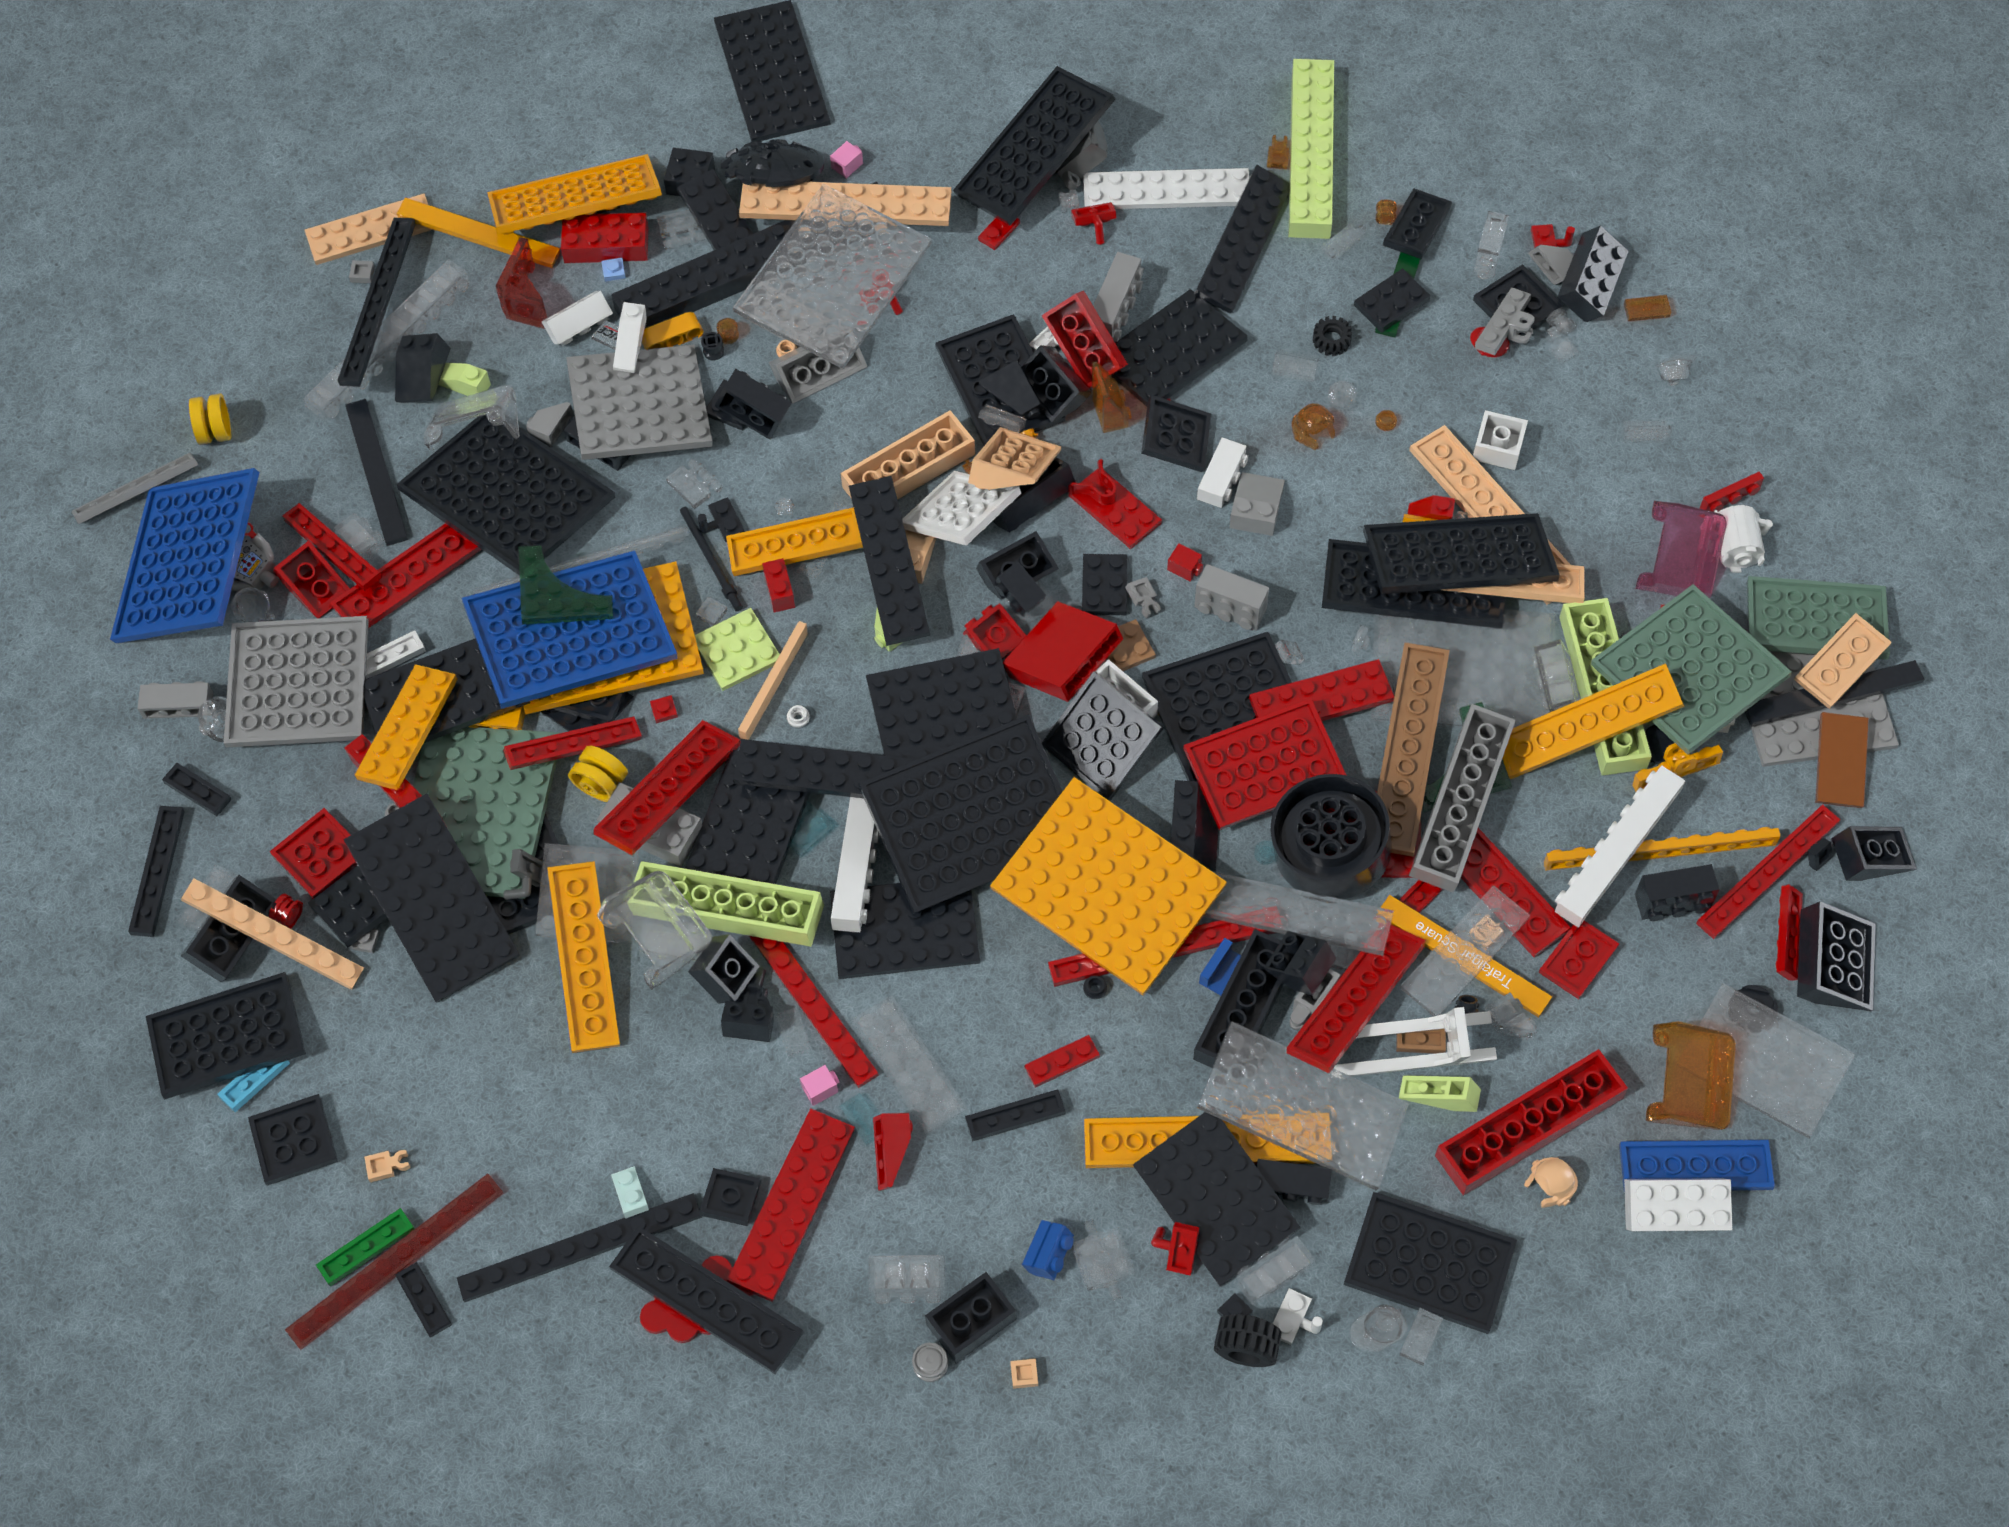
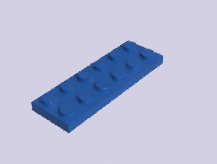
(1741, 1161)

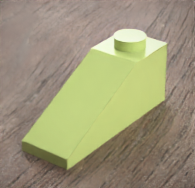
(464, 378)
(1441, 1092)

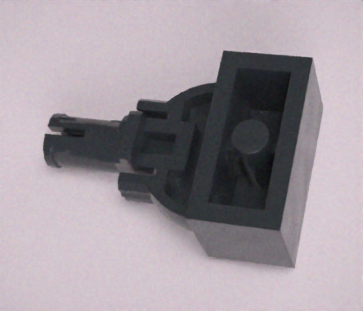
(750, 1014)

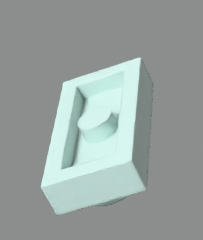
(629, 1192)

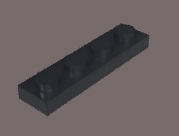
(1015, 1115)

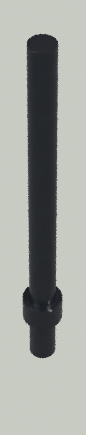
(727, 589)

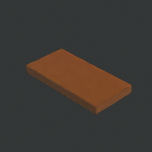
(1842, 760)

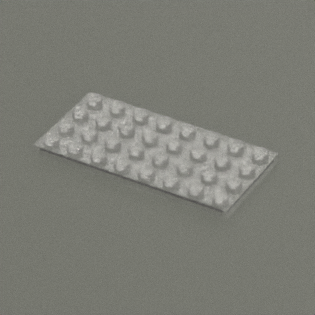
(1303, 1107)

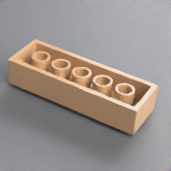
(916, 456)

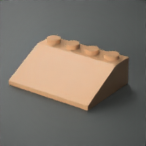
(1011, 460)

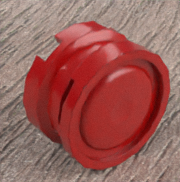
(286, 910)

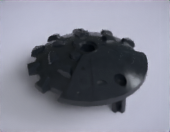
(773, 163)

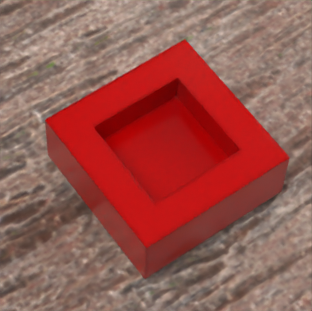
(663, 709)

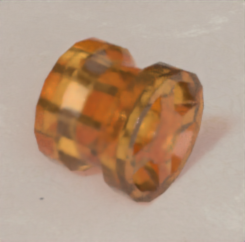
(1386, 212)
(732, 330)

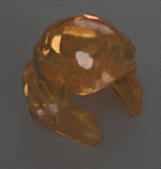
(1312, 420)

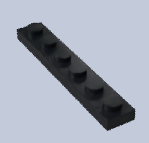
(156, 871)

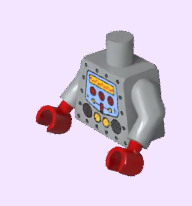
(255, 564)

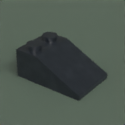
(419, 367)
(1872, 852)

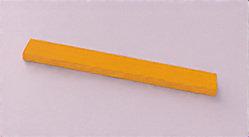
(474, 231)

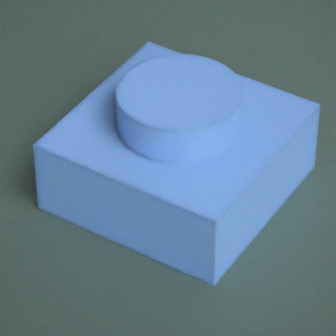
(613, 269)

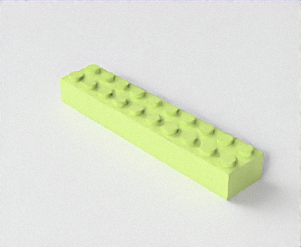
(1311, 149)

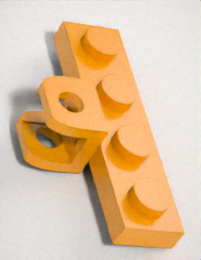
(1681, 764)

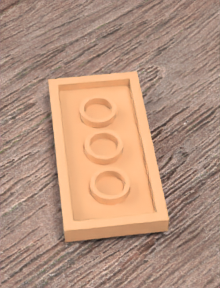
(1842, 660)

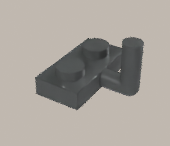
(527, 868)

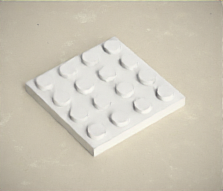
(958, 509)

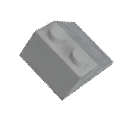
(1256, 503)

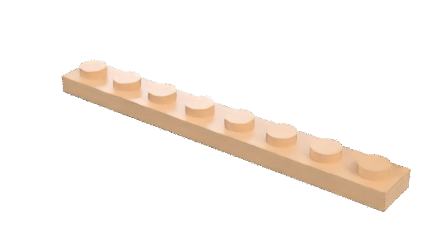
(272, 934)

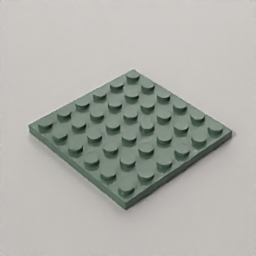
(1710, 659)

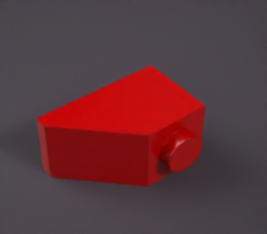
(1433, 507)

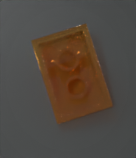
(1108, 400)

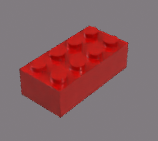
(605, 238)
(1083, 337)

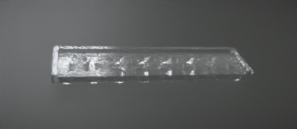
(1302, 912)

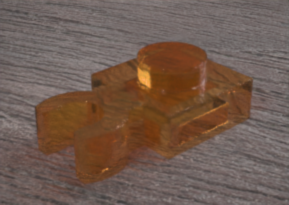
(1278, 154)

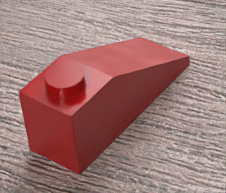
(891, 1139)

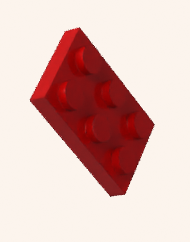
(1578, 958)

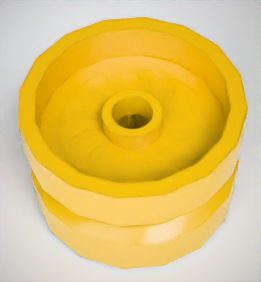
(210, 419)
(597, 773)

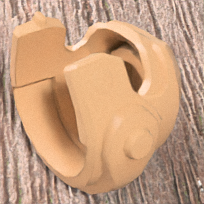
(1555, 1179)

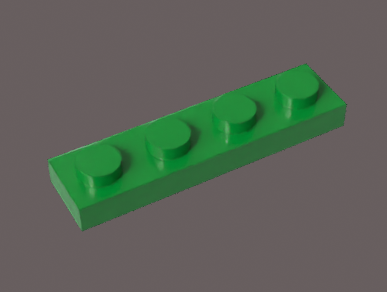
(365, 1247)

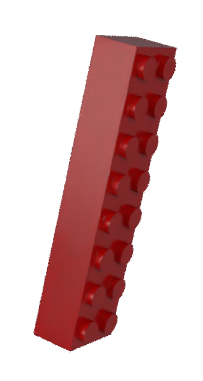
(1531, 1122)

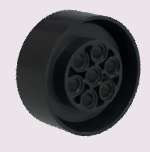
(1354, 865)

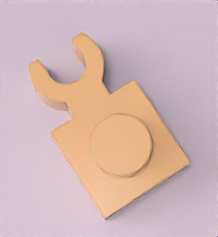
(381, 1165)

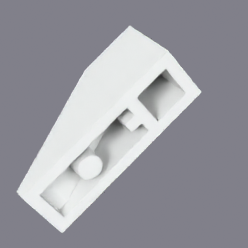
(629, 337)

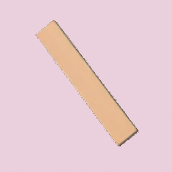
(773, 681)

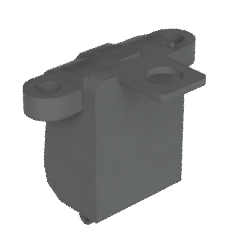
(1086, 156)

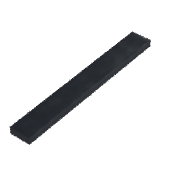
(376, 472)
(1867, 685)

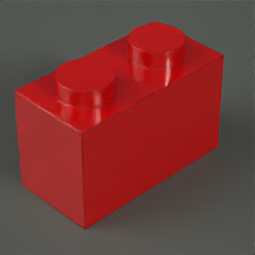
(778, 585)

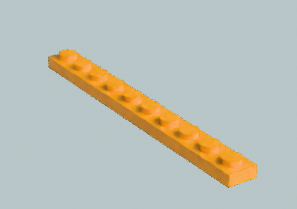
(1673, 847)

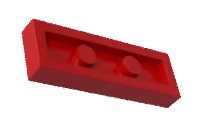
(1733, 493)
(1062, 1061)

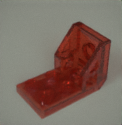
(515, 290)

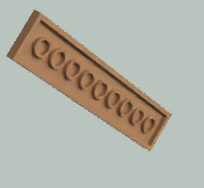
(1411, 741)

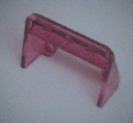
(1686, 550)

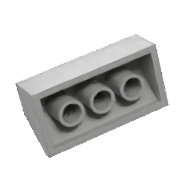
(805, 373)

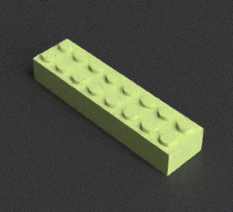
(1588, 632)
(746, 905)

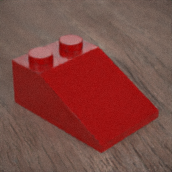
(310, 579)

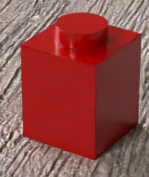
(1185, 562)

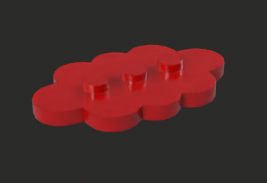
(659, 1318)

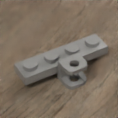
(1507, 322)

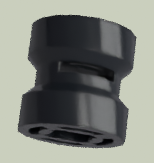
(712, 346)

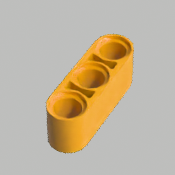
(672, 332)

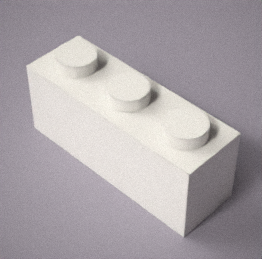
(577, 318)
(1222, 473)

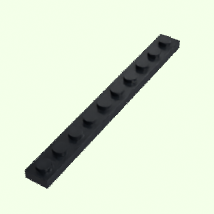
(376, 302)
(576, 1248)

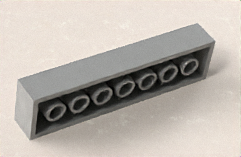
(1462, 798)

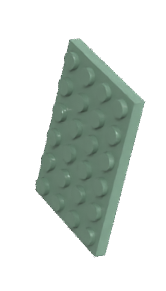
(1808, 613)

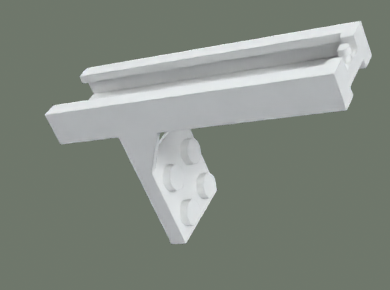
(1458, 1049)

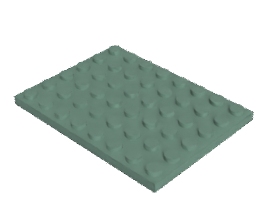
(485, 801)

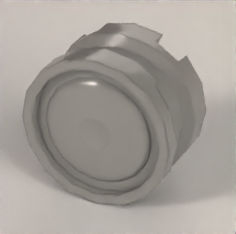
(930, 1362)

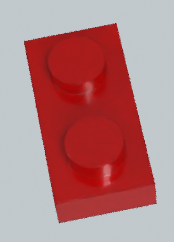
(997, 232)

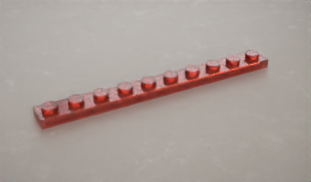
(393, 1261)

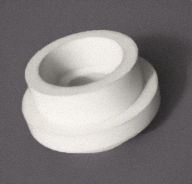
(798, 710)

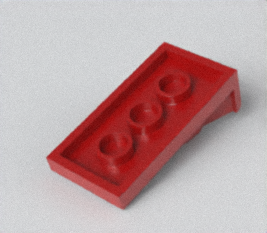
(1114, 507)

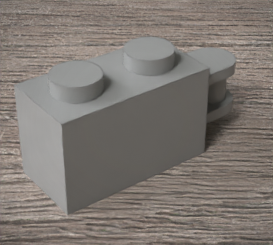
(1306, 1004)

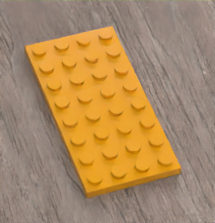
(573, 194)

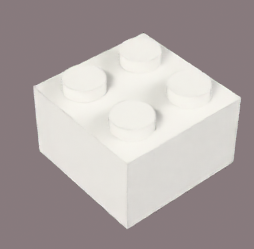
(1500, 440)

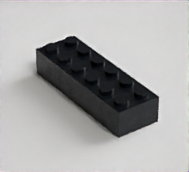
(1245, 999)

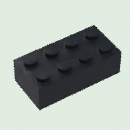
(1592, 274)
(217, 945)

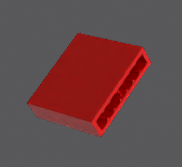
(1062, 651)

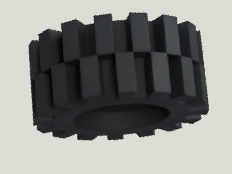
(1332, 346)

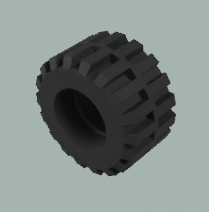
(1247, 1340)

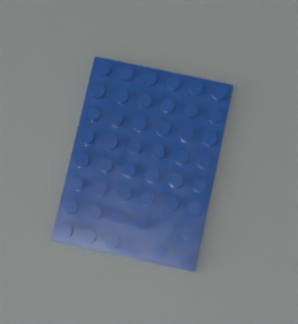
(185, 556)
(560, 656)

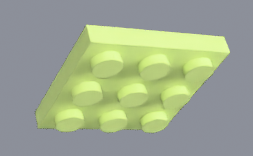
(736, 649)

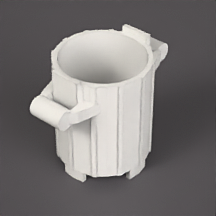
(1743, 537)

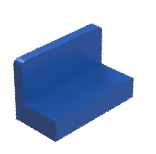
(1220, 967)

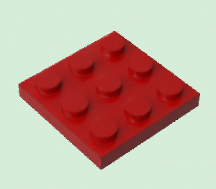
(316, 853)

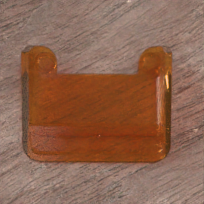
(1696, 1076)

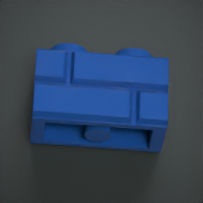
(1048, 1250)

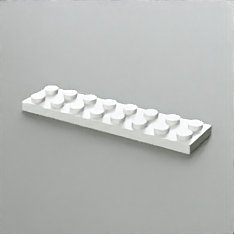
(1165, 188)

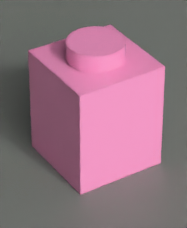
(846, 159)
(820, 1084)

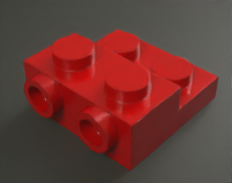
(994, 631)

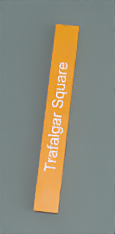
(1493, 974)

